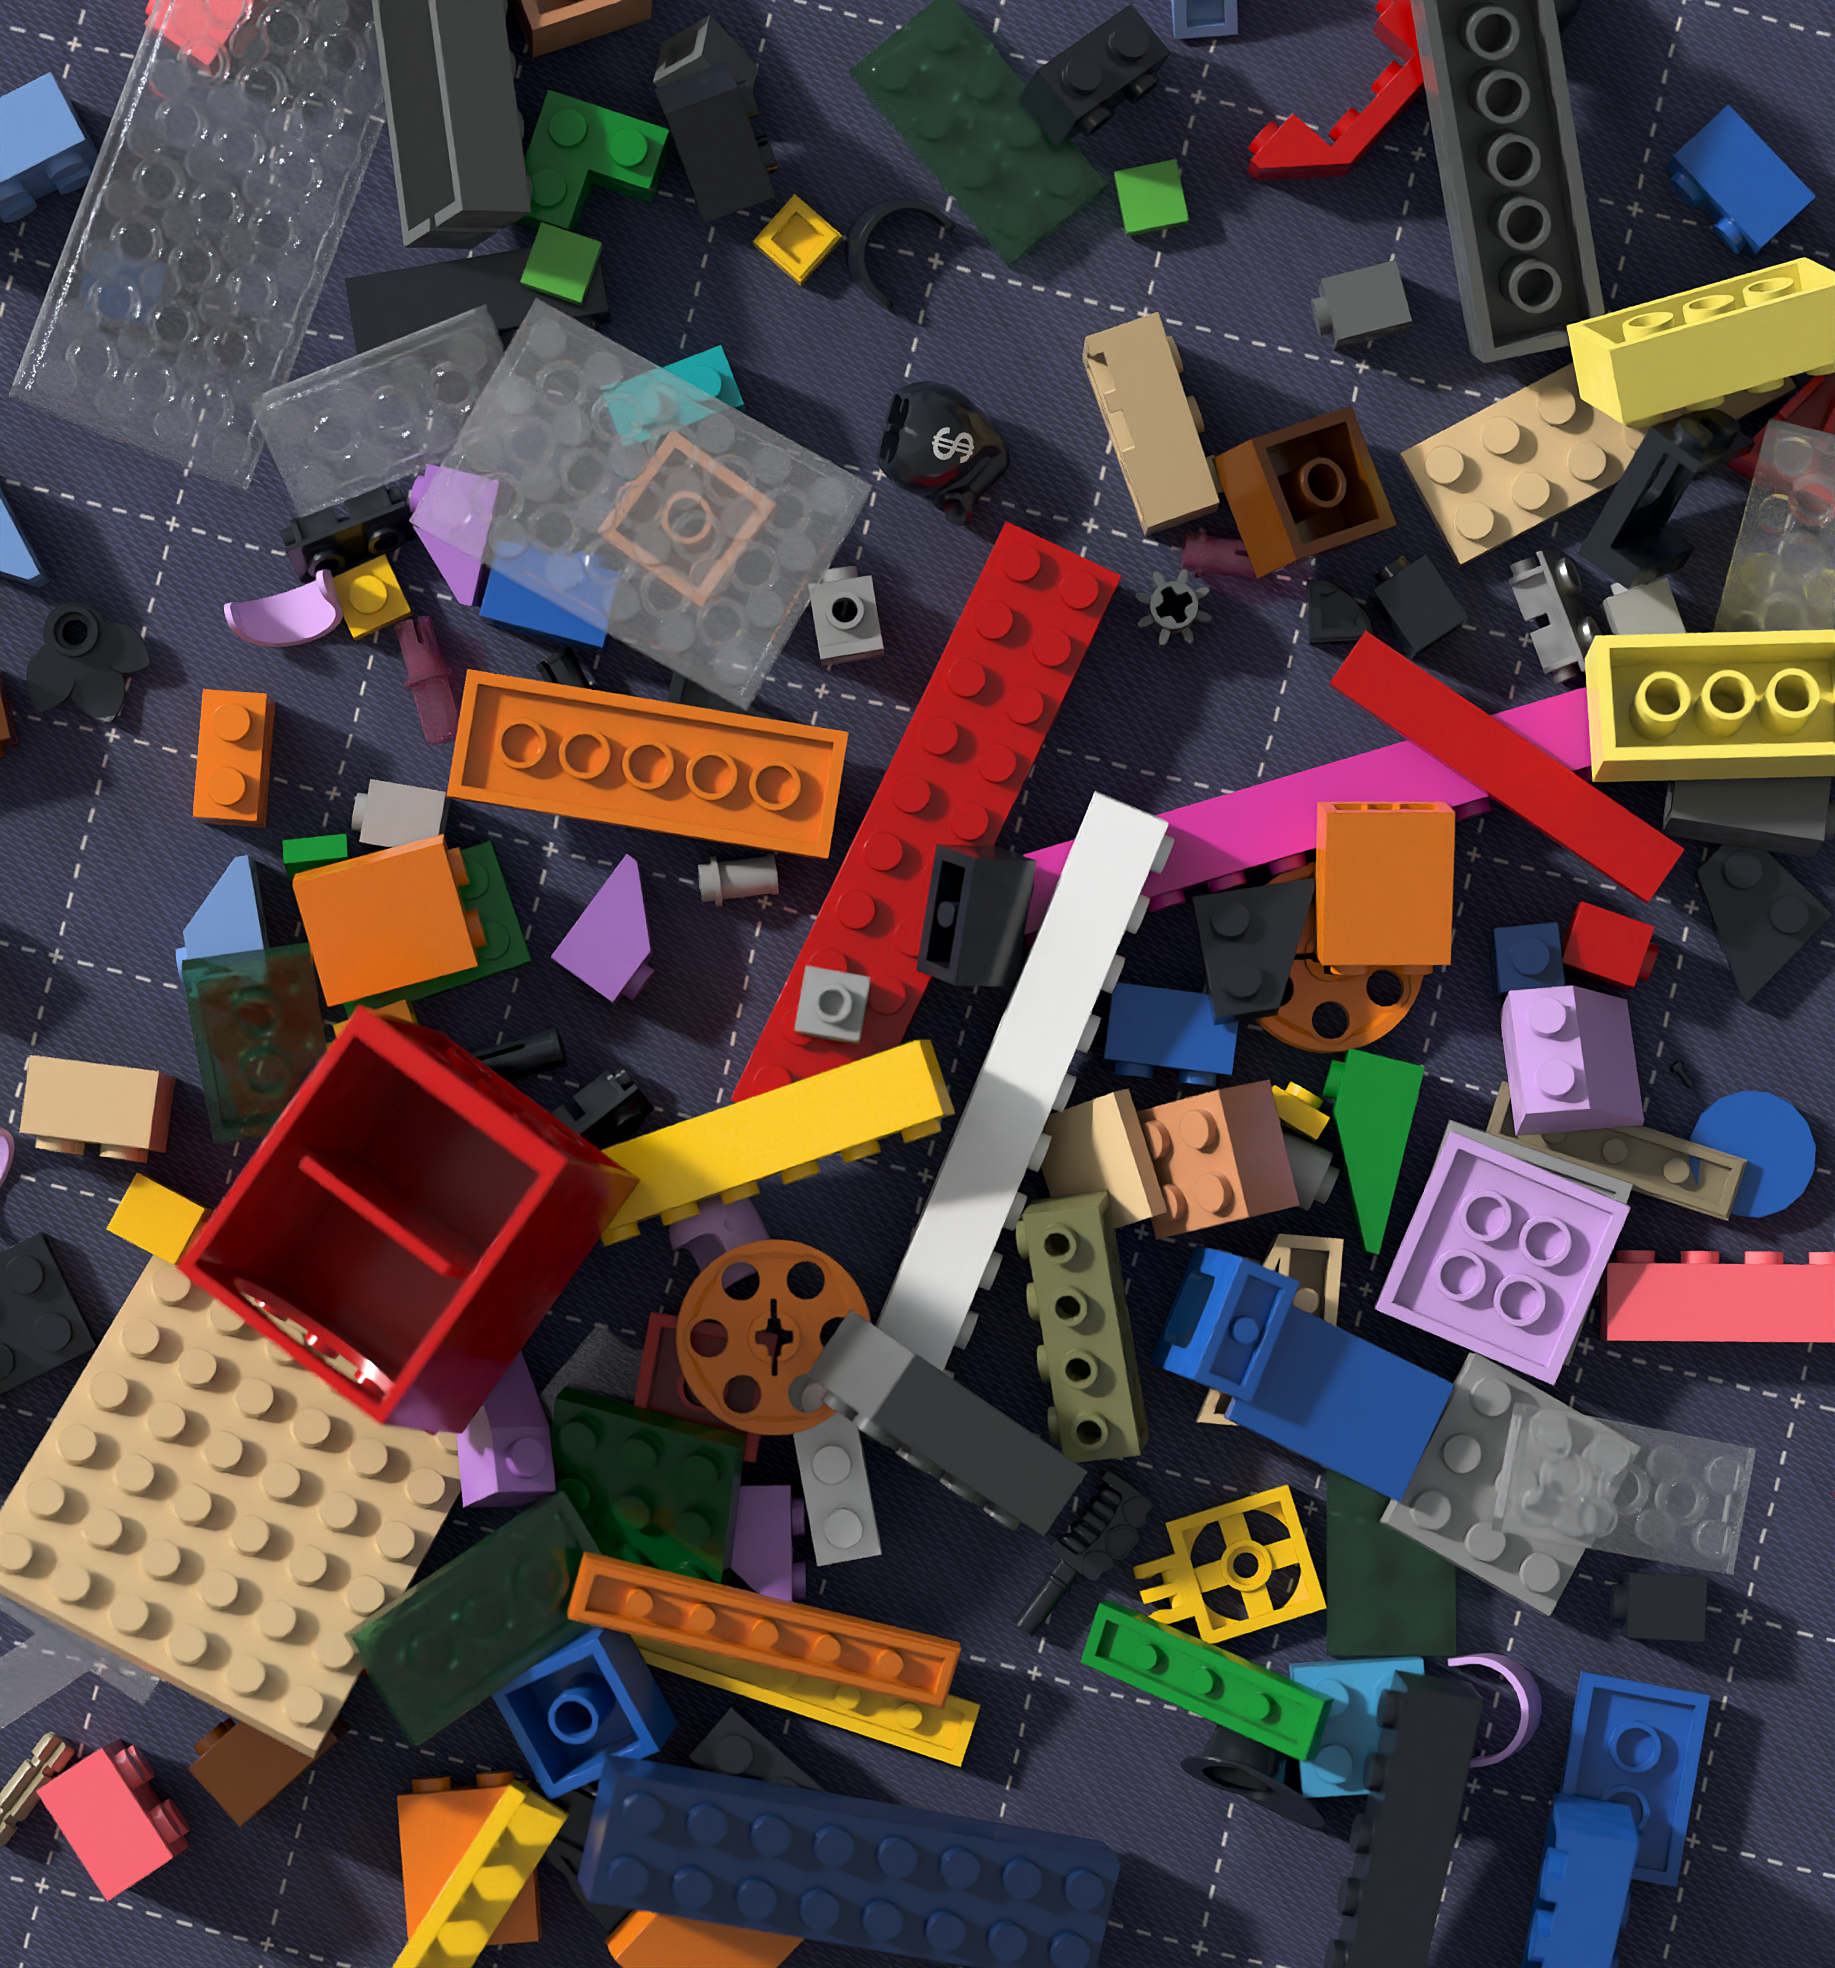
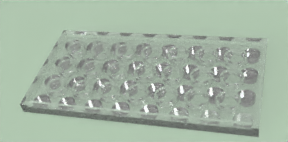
(209, 227)

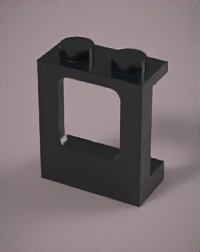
(1631, 532)

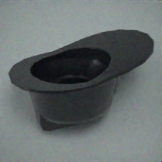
(1254, 1772)

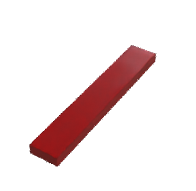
(1506, 767)

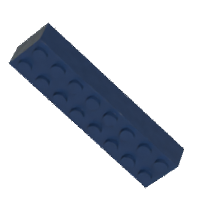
(844, 1869)

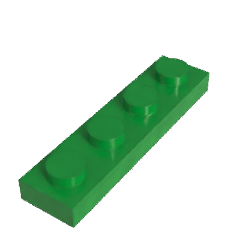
(1207, 1680)

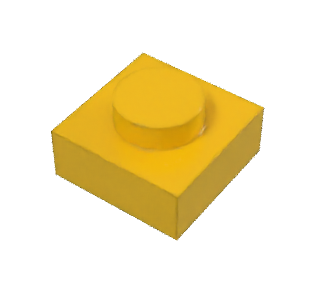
(371, 597)
(1299, 1110)

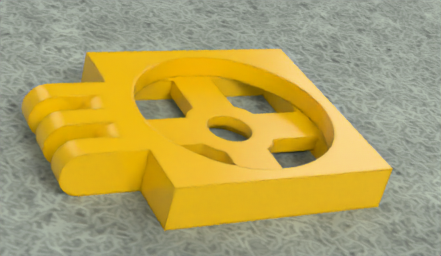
(1185, 1584)

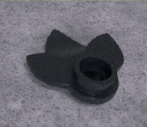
(87, 671)

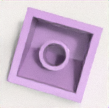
(1569, 1060)

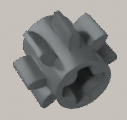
(1178, 591)

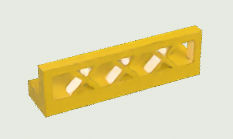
(485, 1881)

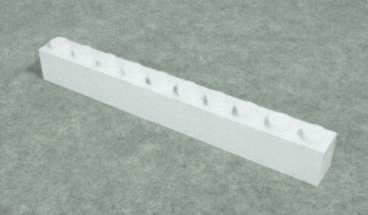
(1024, 1078)

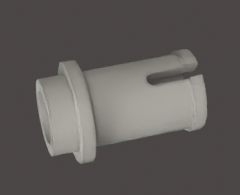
(737, 878)

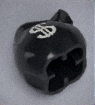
(941, 447)

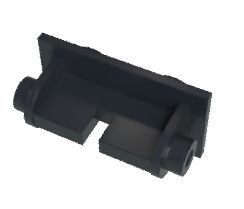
(375, 526)
(612, 1109)

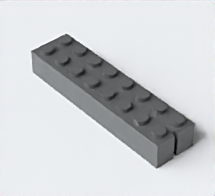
(452, 120)

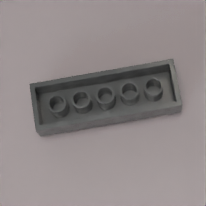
(1508, 172)

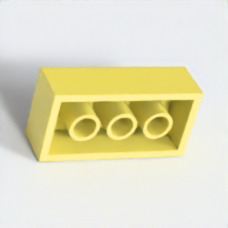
(1707, 343)
(1711, 705)

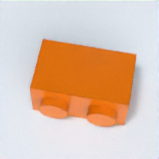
(234, 758)

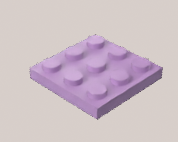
(1502, 1257)

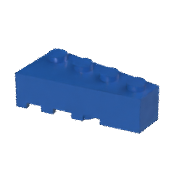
(1582, 1884)

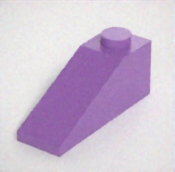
(507, 1445)

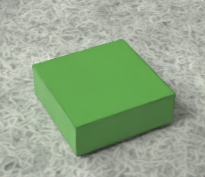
(1151, 197)
(561, 264)

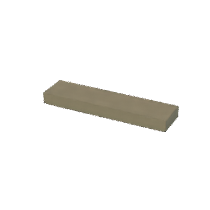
(1645, 1157)

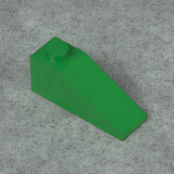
(1371, 1128)

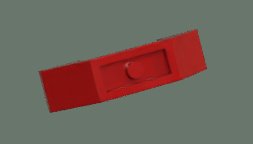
(1300, 153)

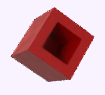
(1608, 947)

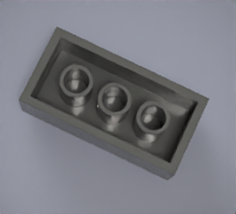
(943, 1427)

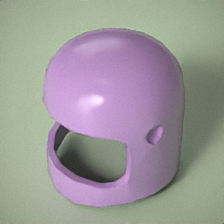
(719, 1231)

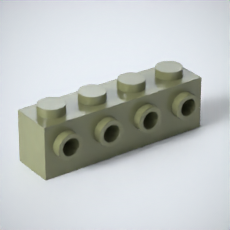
(1084, 1327)

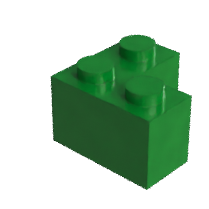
(586, 147)

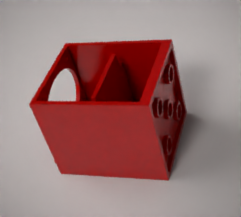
(408, 1223)

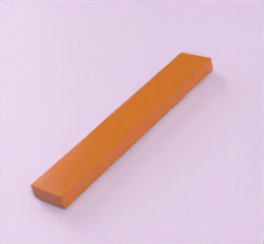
(763, 1630)

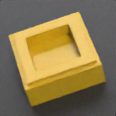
(797, 240)

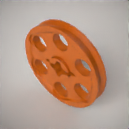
(1312, 987)
(743, 1318)

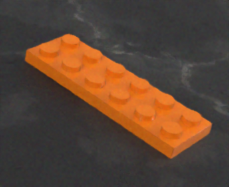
(647, 764)

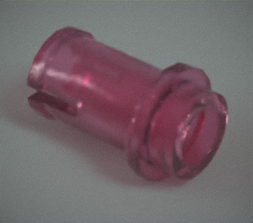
(1215, 556)

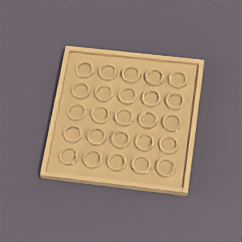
(222, 1511)

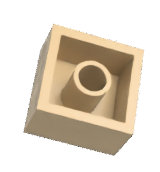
(99, 1105)

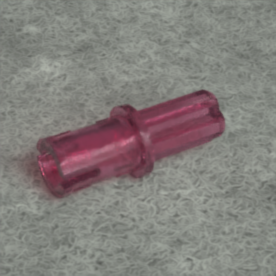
(428, 680)

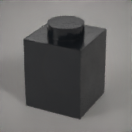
(1416, 604)
(1660, 1606)

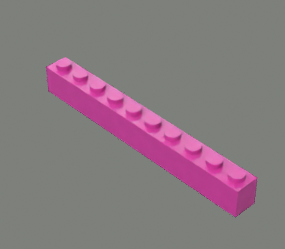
(1278, 819)

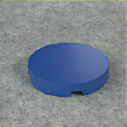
(1770, 1138)

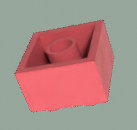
(115, 1817)

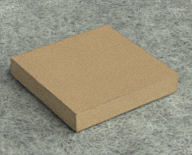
(1101, 1150)

